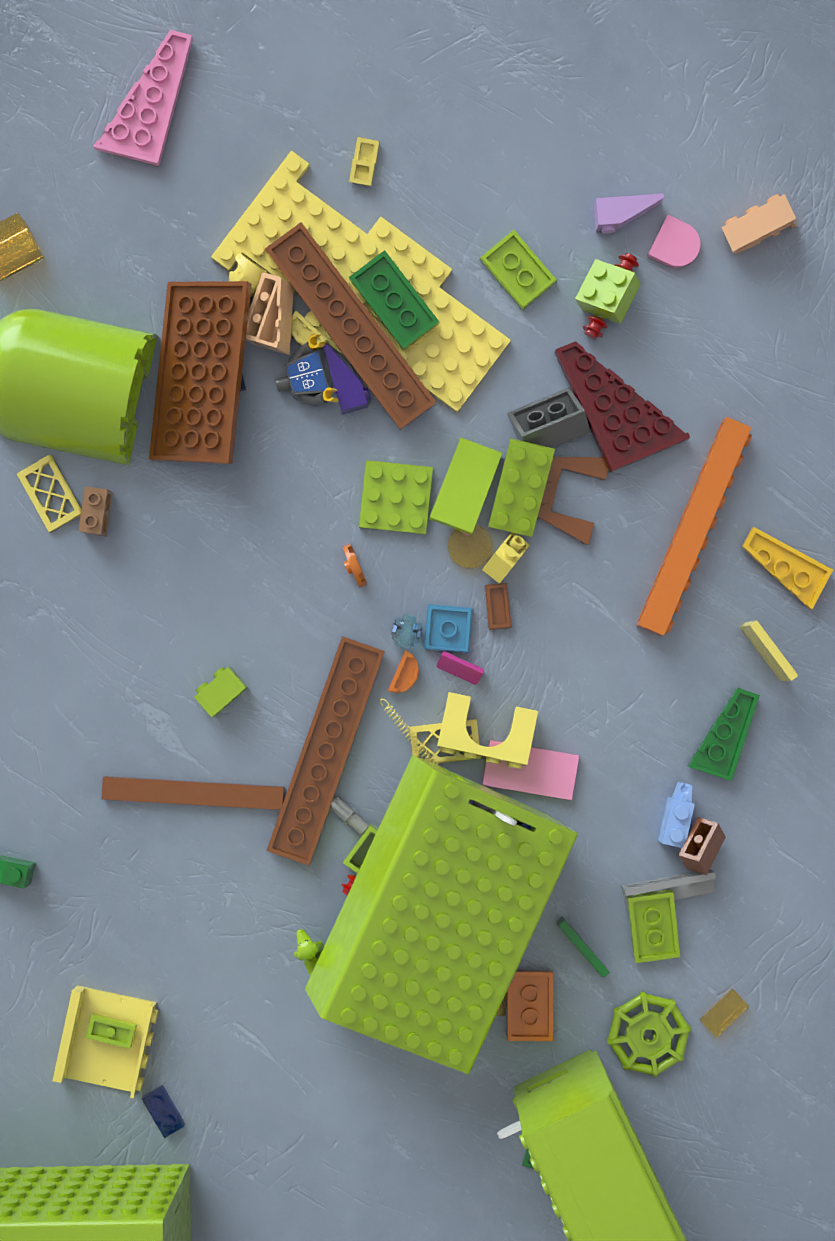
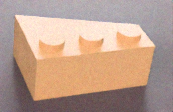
(271, 314)

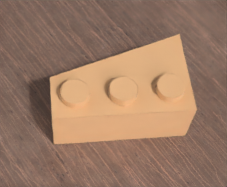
(759, 223)

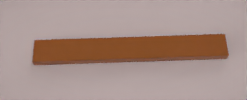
(192, 793)

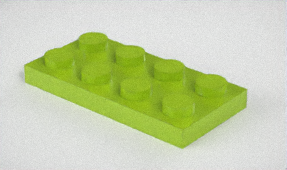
(521, 487)

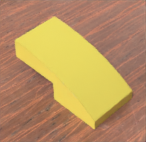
(364, 161)

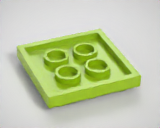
(395, 497)

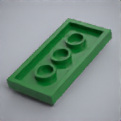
(394, 300)

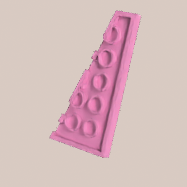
(148, 109)

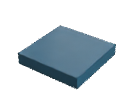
(448, 628)

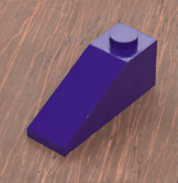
(349, 388)

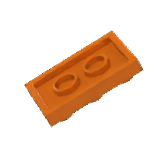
(530, 1006)

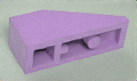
(616, 212)

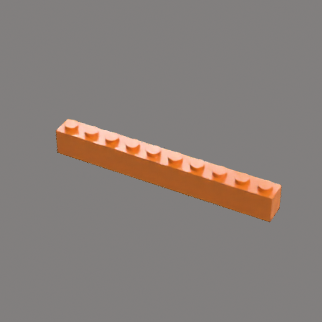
(694, 526)

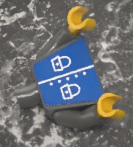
(307, 375)

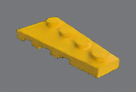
(792, 568)

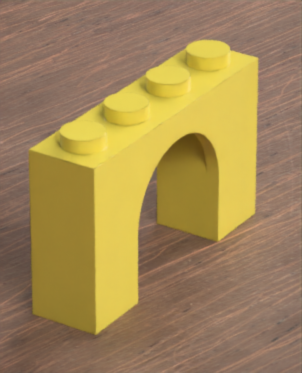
(456, 738)

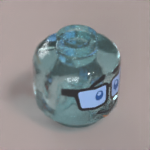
(406, 631)

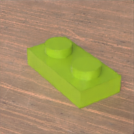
(111, 1031)

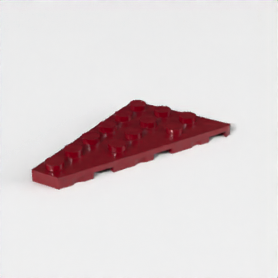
(618, 417)

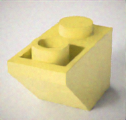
(506, 557)

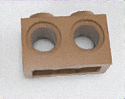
(95, 511)

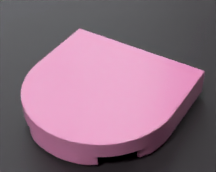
(675, 243)

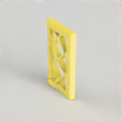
(42, 511)
(432, 728)

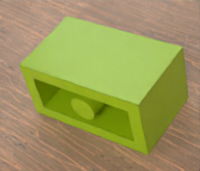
(220, 691)

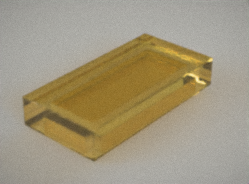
(724, 1012)

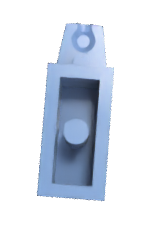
(677, 816)

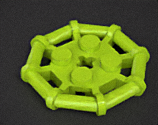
(636, 1030)

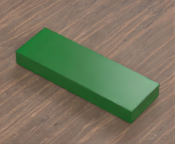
(582, 947)

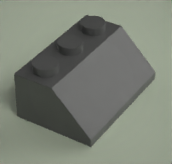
(550, 420)

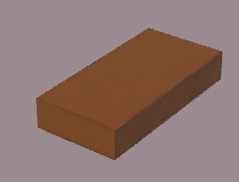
(497, 606)

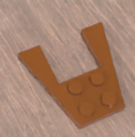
(588, 466)

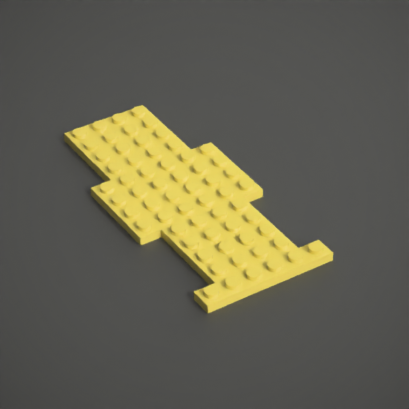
(447, 358)

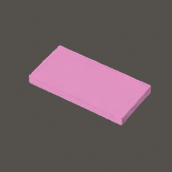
(546, 773)

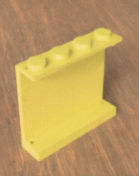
(99, 1061)

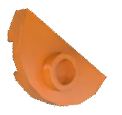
(352, 565)
(405, 674)

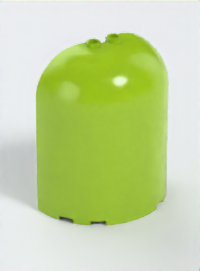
(72, 383)

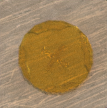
(472, 550)

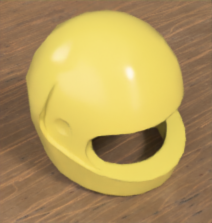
(247, 271)

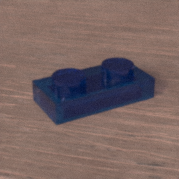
(163, 1111)

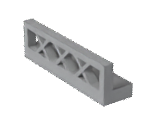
(682, 885)

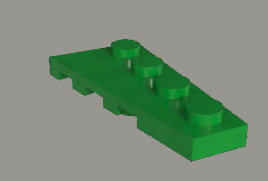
(725, 739)

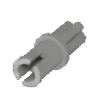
(349, 815)

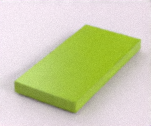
(465, 486)

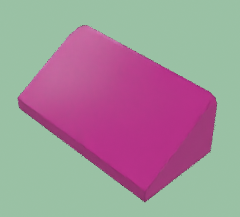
(460, 668)

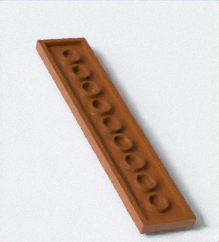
(350, 326)
(325, 751)

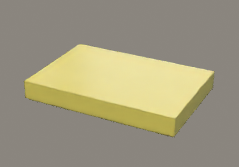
(769, 651)

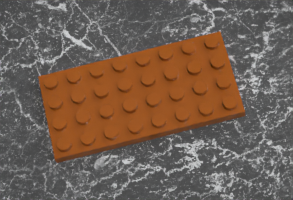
(200, 371)

